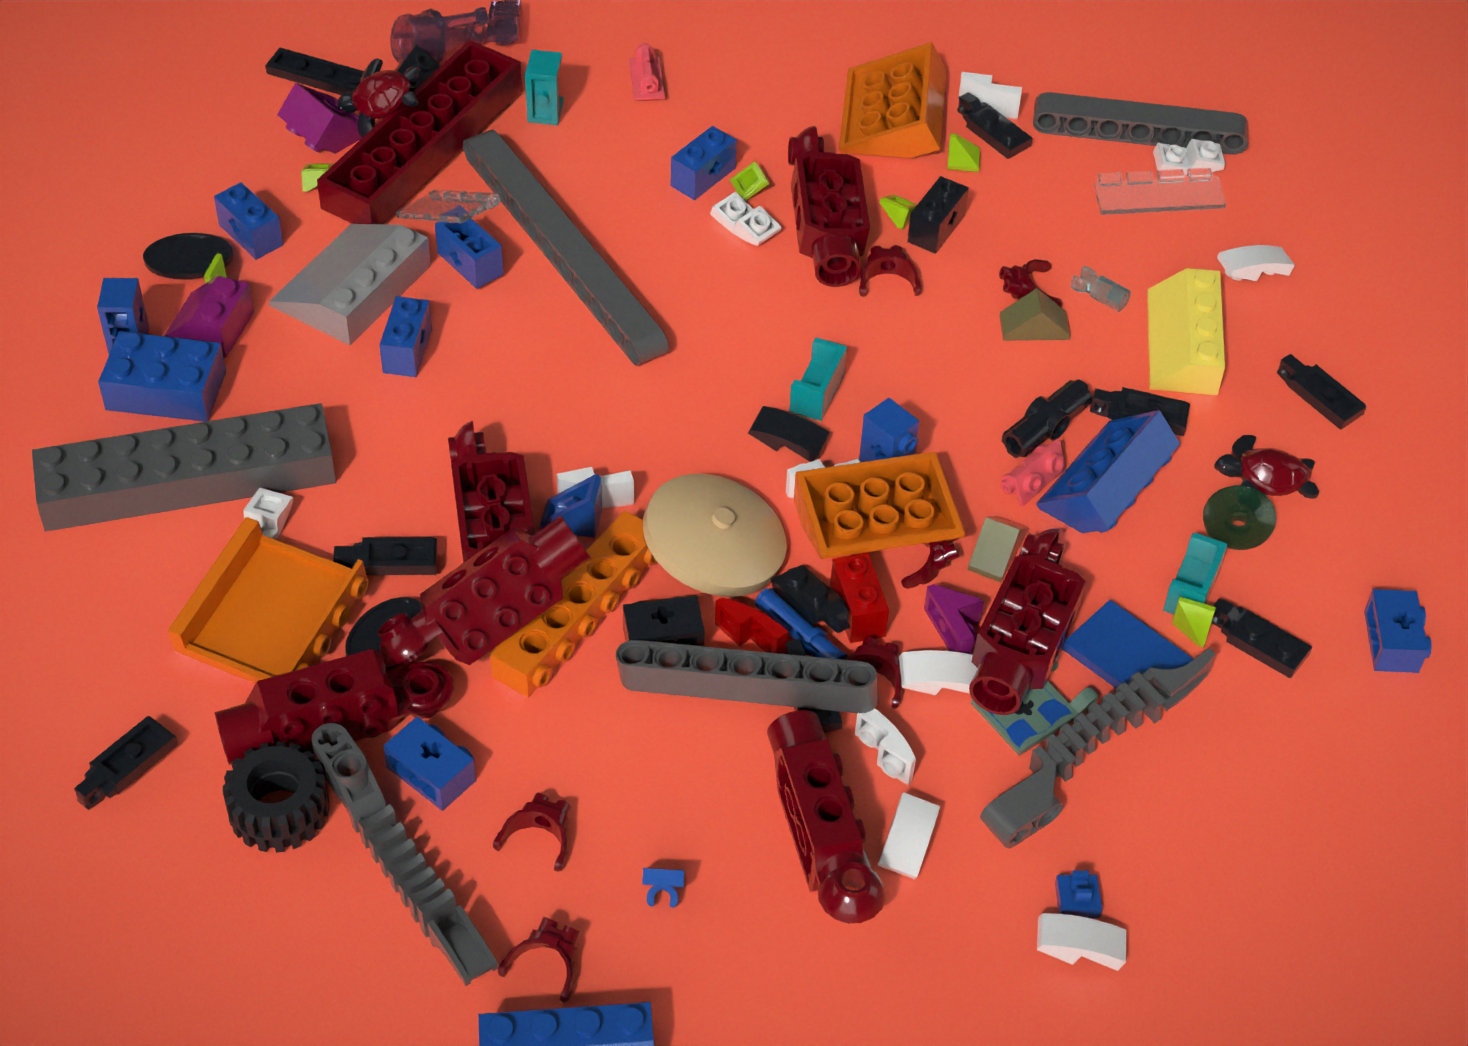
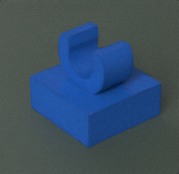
(663, 880)
(1078, 894)

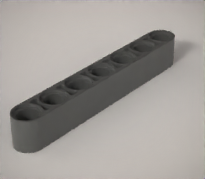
(1137, 122)
(748, 676)

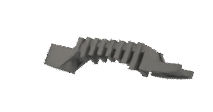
(1032, 802)
(427, 898)

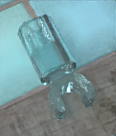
(1101, 289)

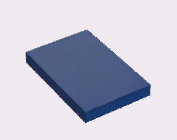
(1120, 645)

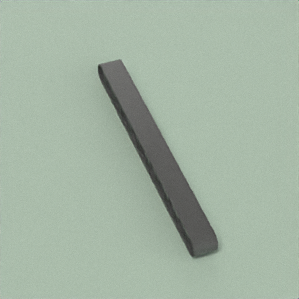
(566, 248)

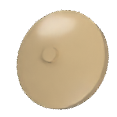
(714, 535)

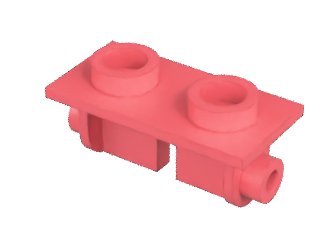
(646, 74)
(1037, 472)

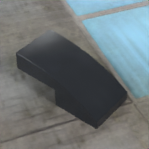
(781, 428)

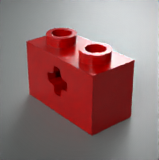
(858, 585)

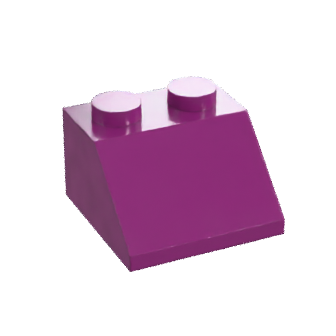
(319, 120)
(214, 313)

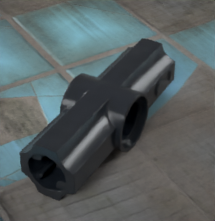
(1047, 418)

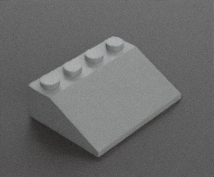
(355, 279)

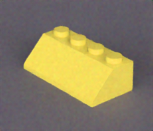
(1186, 333)

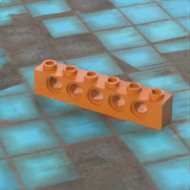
(588, 593)

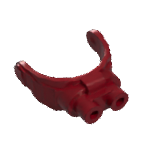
(889, 262)
(1018, 281)
(940, 554)
(884, 660)
(543, 815)
(553, 938)

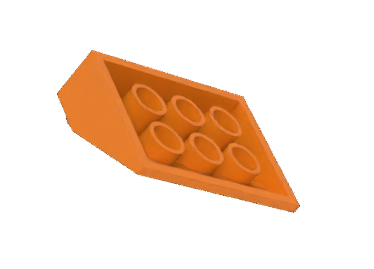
(895, 105)
(876, 505)

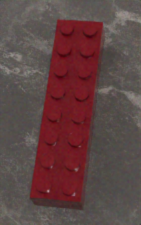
(419, 140)

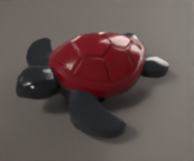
(379, 94)
(1268, 469)

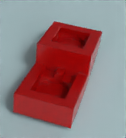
(746, 623)

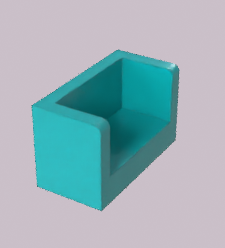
(542, 87)
(820, 381)
(1197, 571)

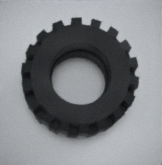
(270, 771)

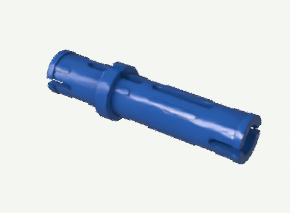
(813, 639)

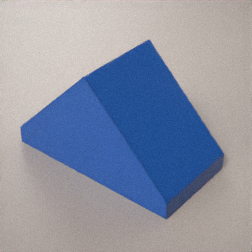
(578, 506)

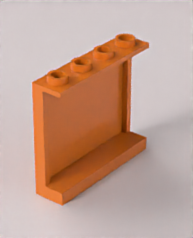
(266, 607)

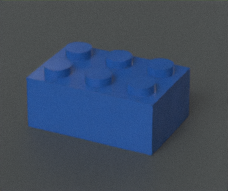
(162, 376)

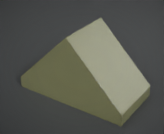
(1034, 319)
(996, 547)

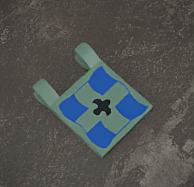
(1038, 716)

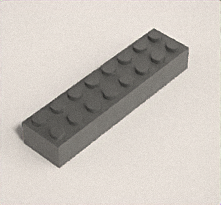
(181, 467)

